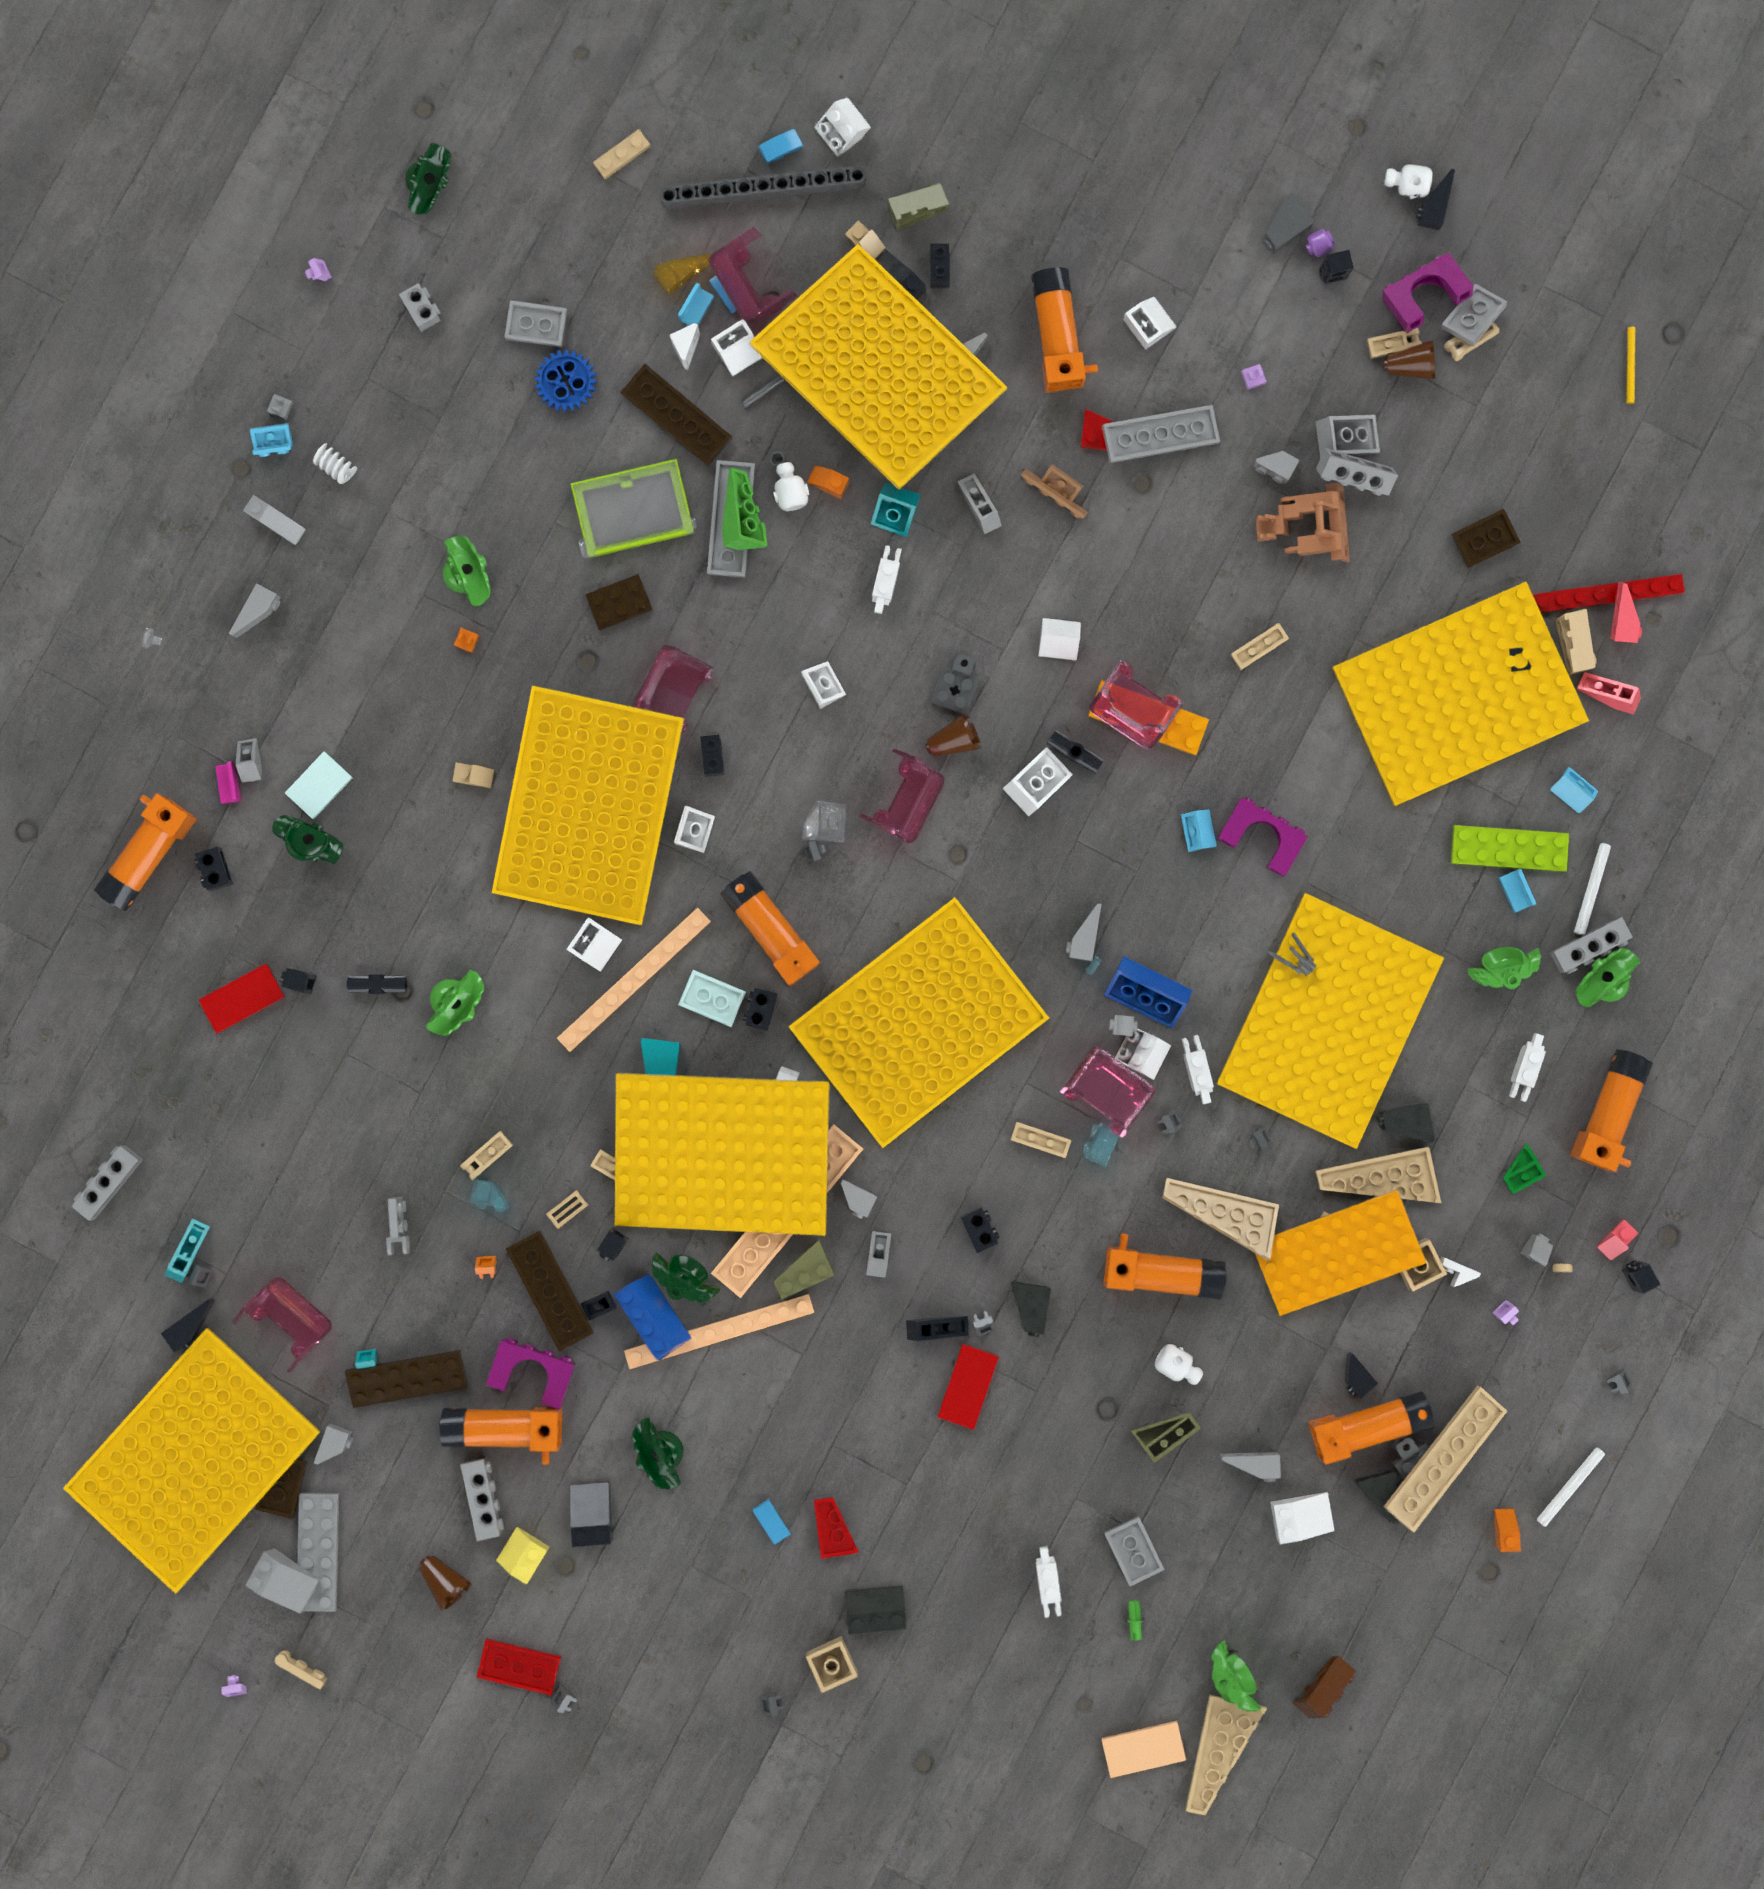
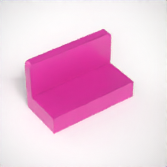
(228, 783)

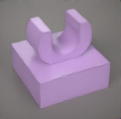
(318, 270)
(1253, 376)
(1506, 1313)
(234, 1687)

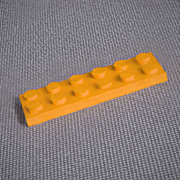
(1183, 733)

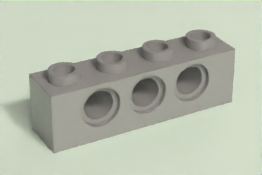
(1332, 460)
(1562, 955)
(129, 1162)
(483, 1529)

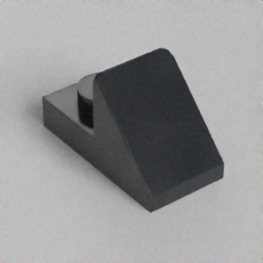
(598, 1305)

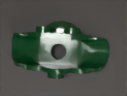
(424, 195)
(293, 831)
(683, 1278)
(668, 1449)

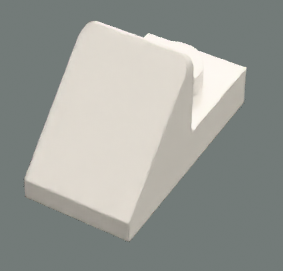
(1462, 1274)

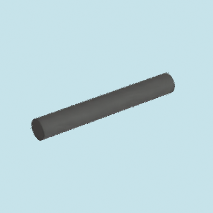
(763, 391)

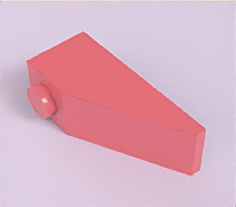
(1625, 618)
(1610, 692)

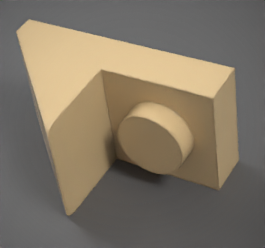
(866, 239)
(473, 775)

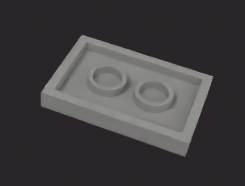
(1474, 315)
(535, 323)
(1134, 1551)

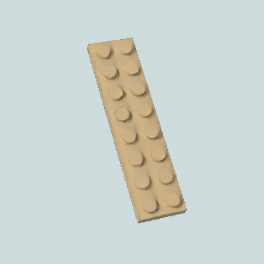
(1445, 1458)

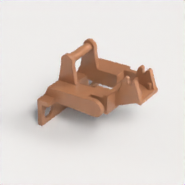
(1324, 540)

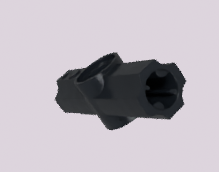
(1086, 759)
(376, 984)

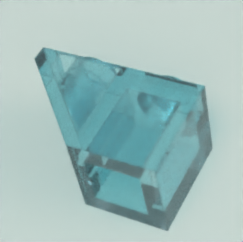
(489, 1193)

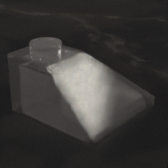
(825, 823)

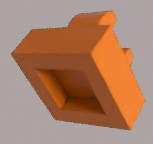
(466, 640)
(485, 1265)

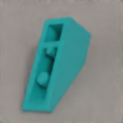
(186, 1250)

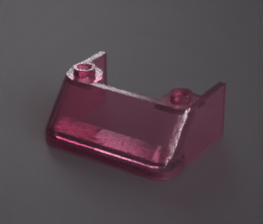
(727, 267)
(912, 800)
(292, 1314)

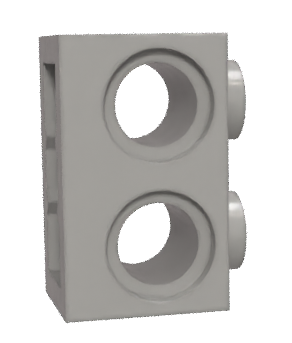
(416, 309)

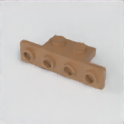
(1058, 486)

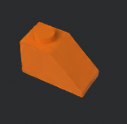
(829, 481)
(1506, 1530)

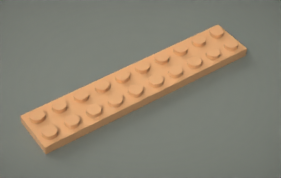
(757, 1249)

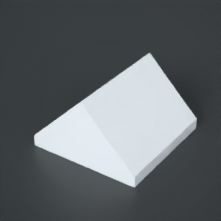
(685, 342)
(1059, 639)
(823, 684)
(694, 829)

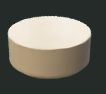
(1564, 1268)

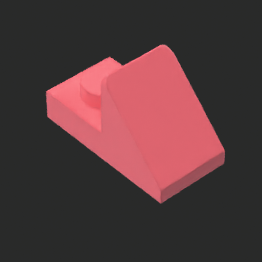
(1617, 1240)

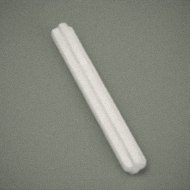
(1592, 889)
(1571, 1486)

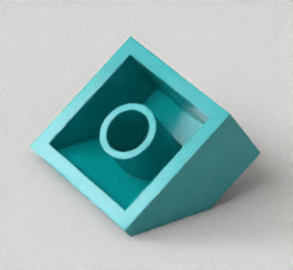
(895, 509)

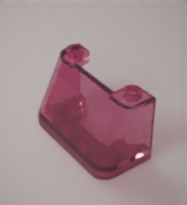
(672, 682)
(1134, 708)
(1109, 1089)

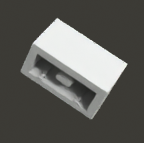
(842, 126)
(1149, 322)
(734, 347)
(594, 944)
(1143, 1053)

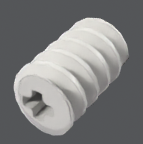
(333, 465)

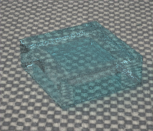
(1093, 965)

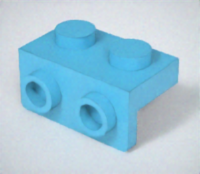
(271, 439)

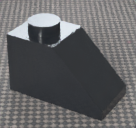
(1357, 1377)

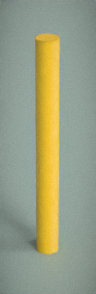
(1630, 365)

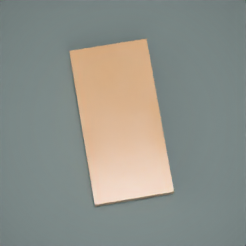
(1143, 1749)

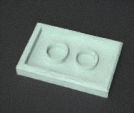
(318, 785)
(712, 998)

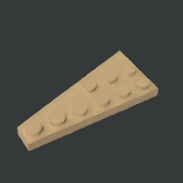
(1405, 1171)
(1236, 1216)
(1220, 1745)

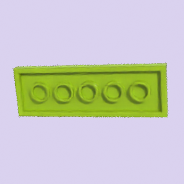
(1509, 848)

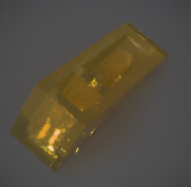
(679, 271)

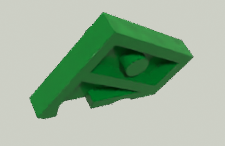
(1523, 1171)

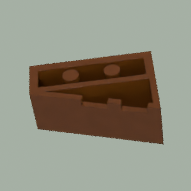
(1326, 1688)

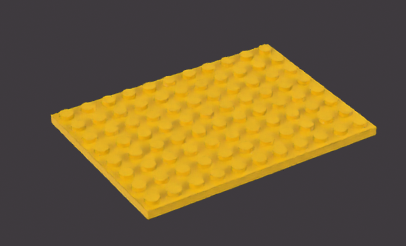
(878, 366)
(1448, 695)
(587, 805)
(918, 1022)
(1330, 1038)
(721, 1153)
(191, 1460)

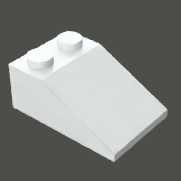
(1037, 781)
(1302, 1517)

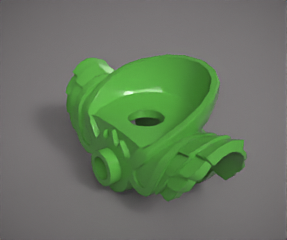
(474, 585)
(1506, 967)
(1593, 987)
(444, 996)
(1233, 1679)

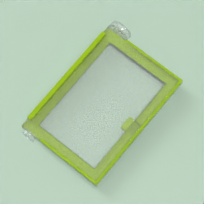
(632, 509)

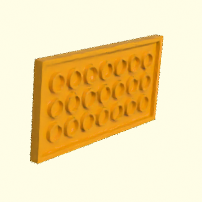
(1340, 1252)

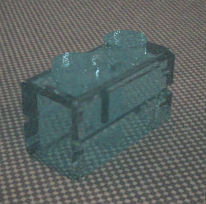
(1101, 1144)

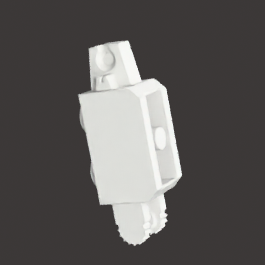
(885, 580)
(1528, 1066)
(1198, 1070)
(1048, 1581)

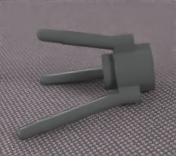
(1305, 963)

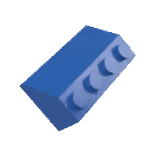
(1148, 992)
(653, 1316)

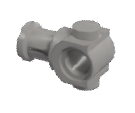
(1123, 1025)

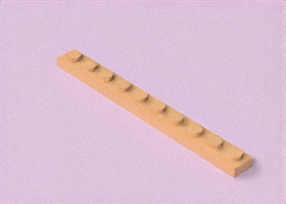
(633, 980)
(729, 1328)

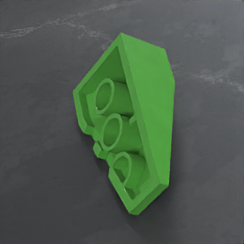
(741, 521)

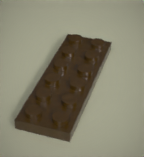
(676, 414)
(549, 1290)
(406, 1379)

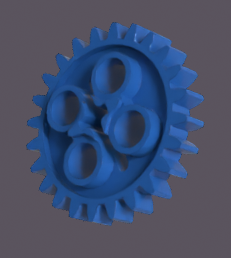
(580, 373)

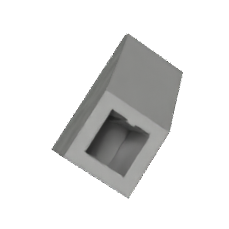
(1278, 465)

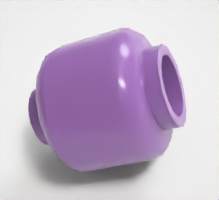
(1320, 243)

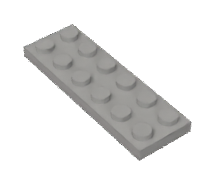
(1160, 433)
(721, 559)
(319, 1546)

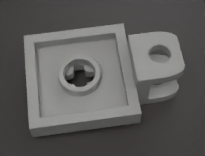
(398, 1225)

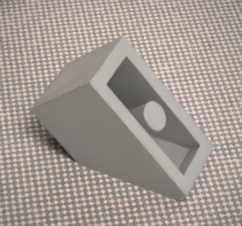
(248, 760)
(858, 1199)
(1537, 1249)
(878, 1254)
(333, 1443)

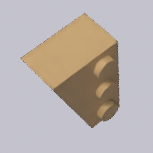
(1576, 641)

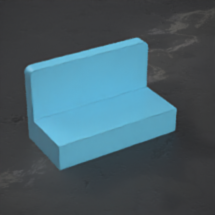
(695, 306)
(1574, 790)
(1198, 830)
(1517, 890)

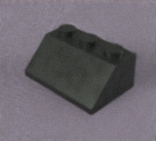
(875, 1609)

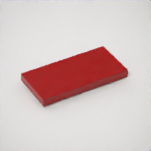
(241, 998)
(968, 1386)
(518, 1666)

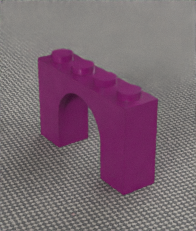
(1441, 272)
(1289, 838)
(557, 1368)

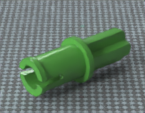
(1135, 1620)

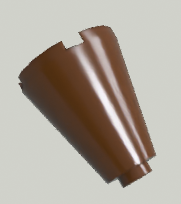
(1413, 362)
(954, 738)
(443, 1582)

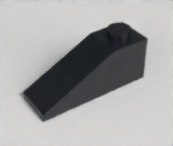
(1434, 208)
(902, 274)
(937, 1328)
(186, 1329)

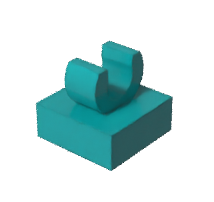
(366, 1358)

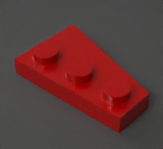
(1092, 431)
(832, 1531)

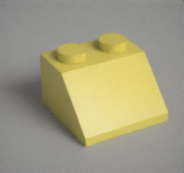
(522, 1555)

